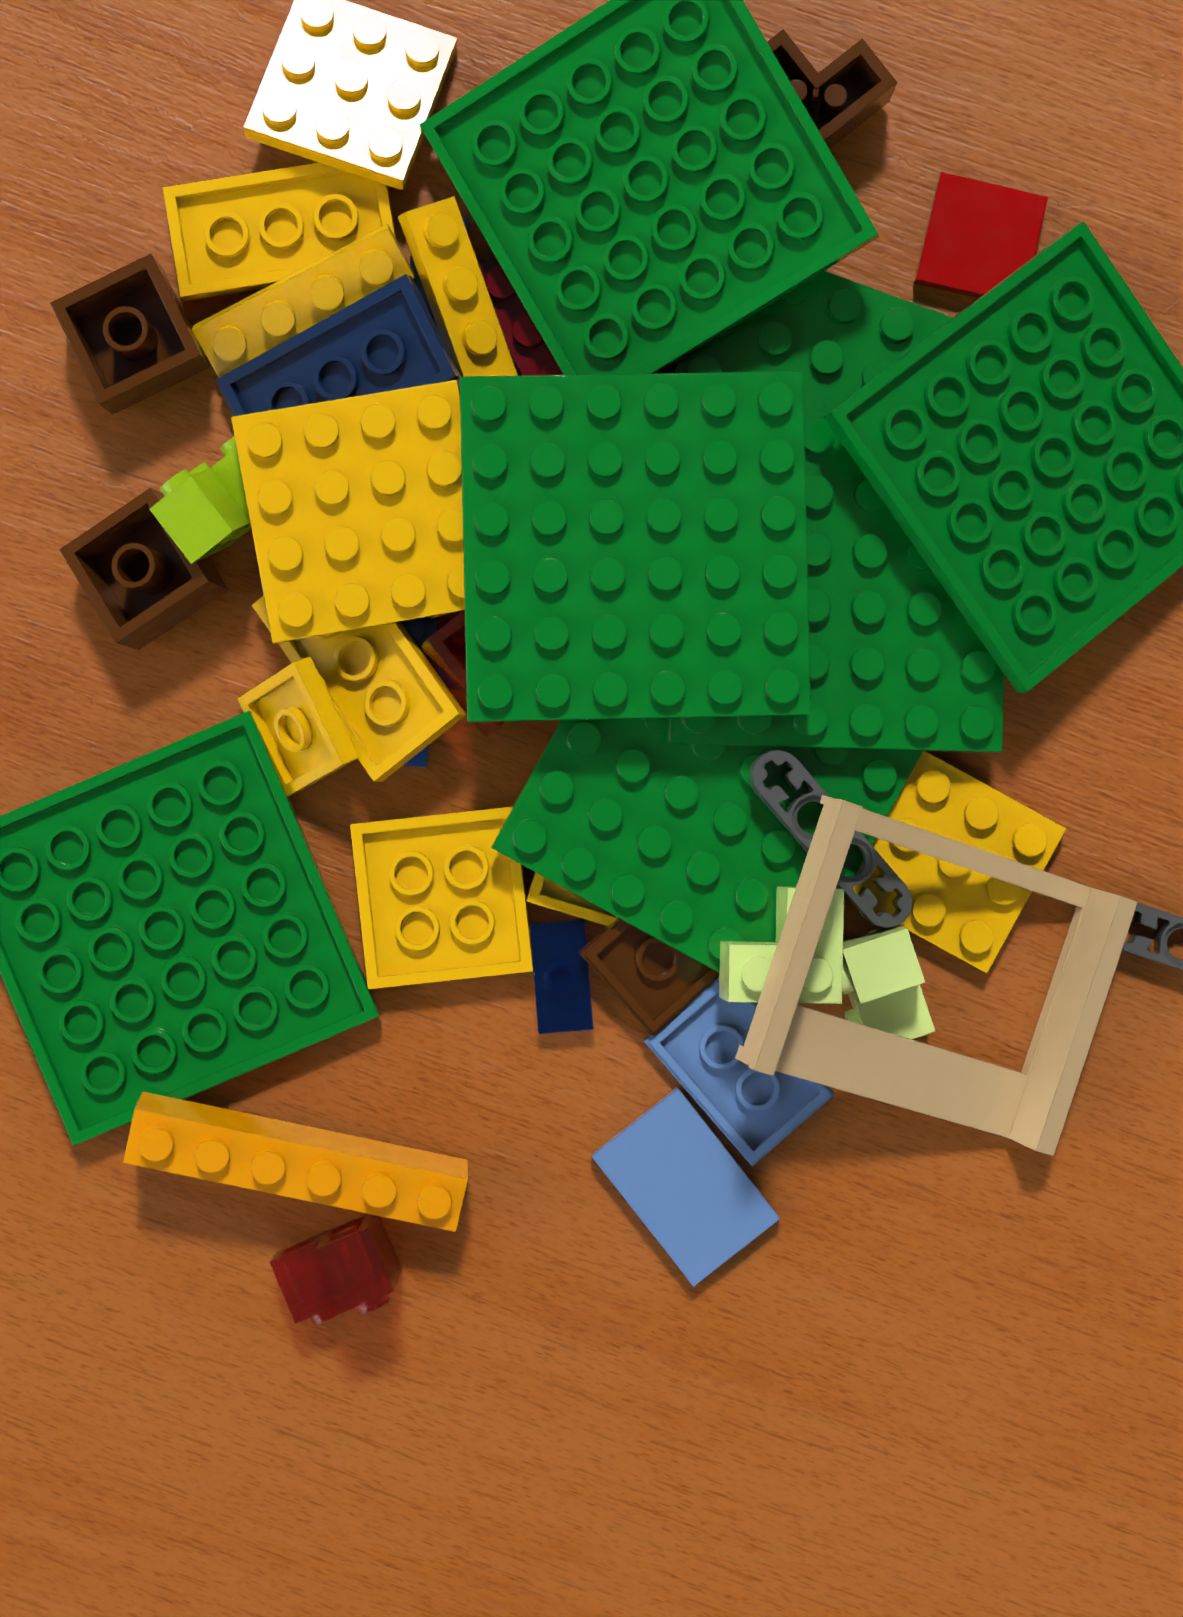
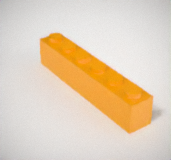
(297, 1161)

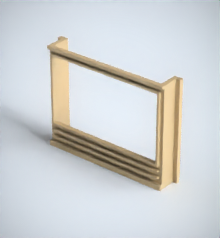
(913, 1074)

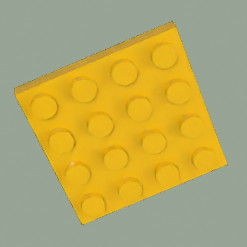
(356, 509)

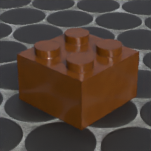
(130, 334)
(139, 574)

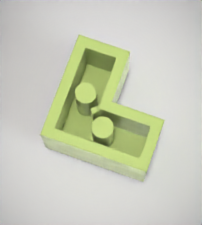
(747, 963)
(885, 983)

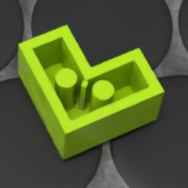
(205, 506)

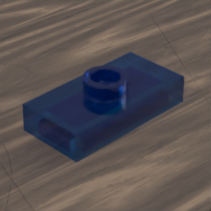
(561, 976)

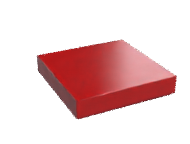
(977, 235)

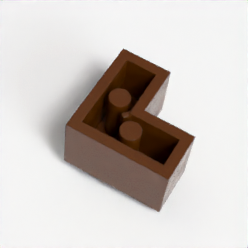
(842, 92)

